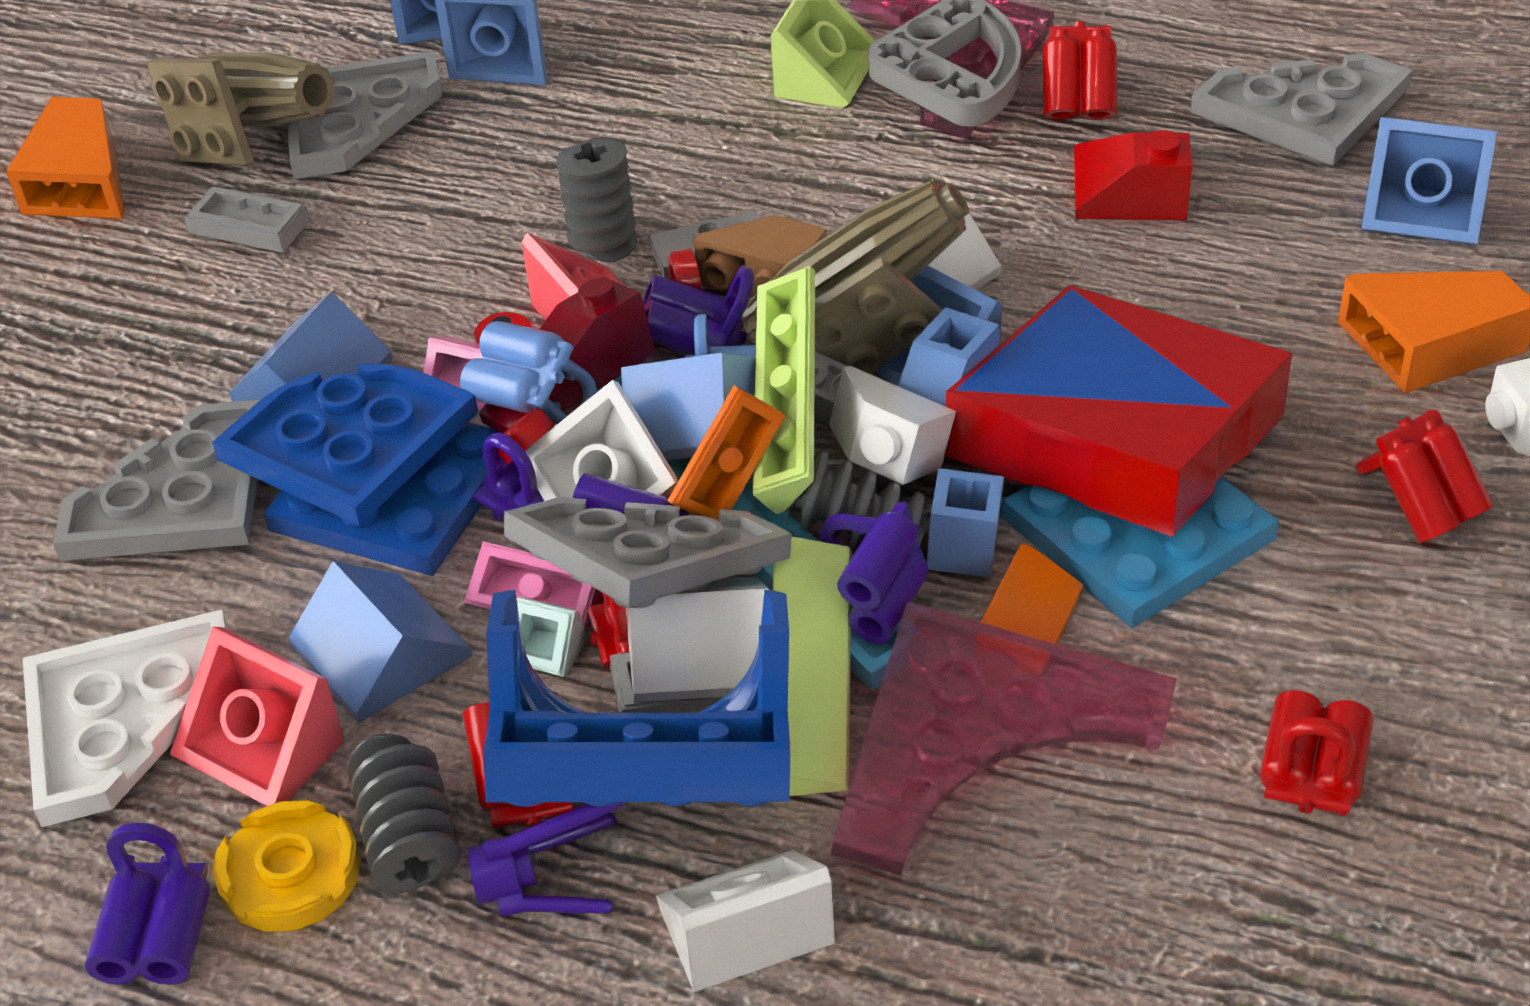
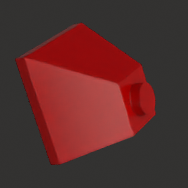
(1133, 177)

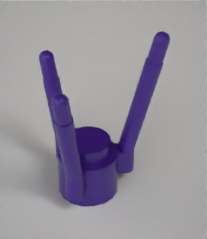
(506, 864)

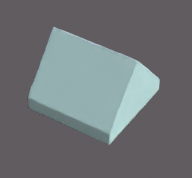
(550, 635)

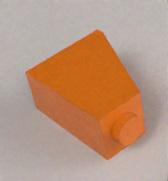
(68, 163)
(1435, 322)

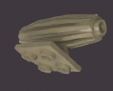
(223, 91)
(864, 274)

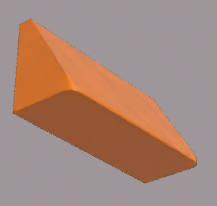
(727, 455)
(1034, 597)

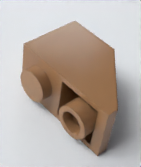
(758, 244)

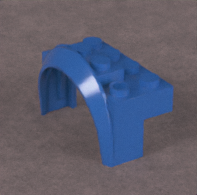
(557, 753)

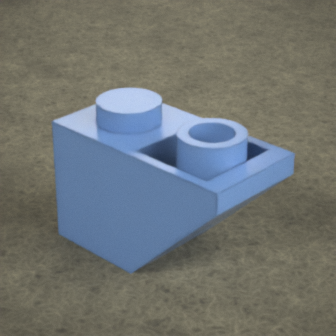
(947, 352)
(964, 522)

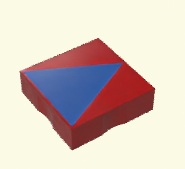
(1118, 407)

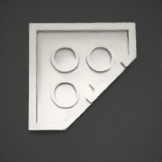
(107, 713)

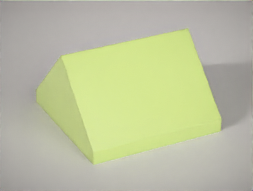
(819, 54)

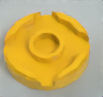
(287, 866)

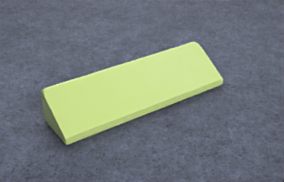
(787, 383)
(817, 665)

